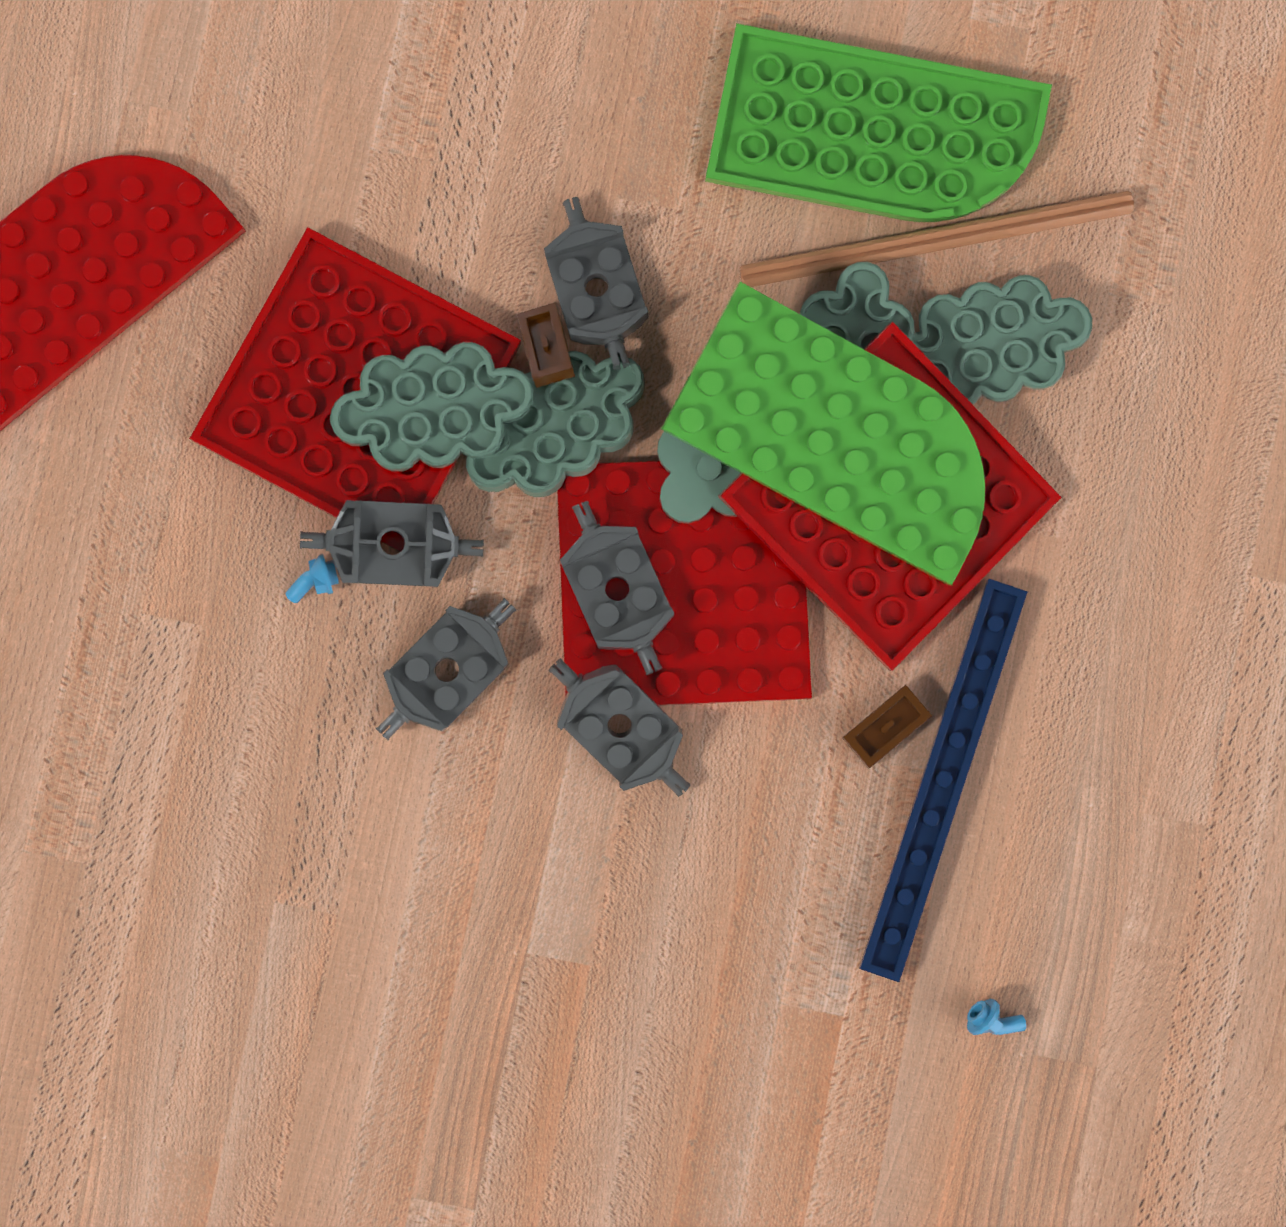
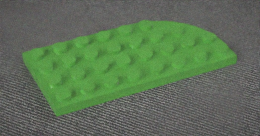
(870, 128)
(835, 432)

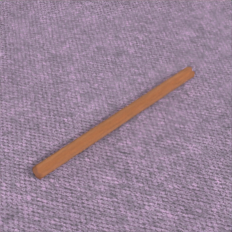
(937, 239)

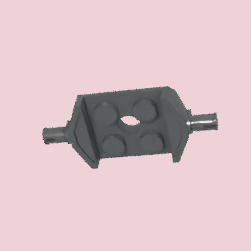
(588, 253)
(358, 552)
(610, 554)
(413, 678)
(632, 756)

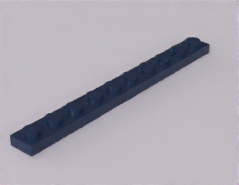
(943, 780)

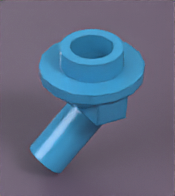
(320, 575)
(984, 1018)

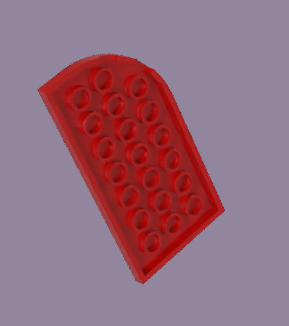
(92, 261)

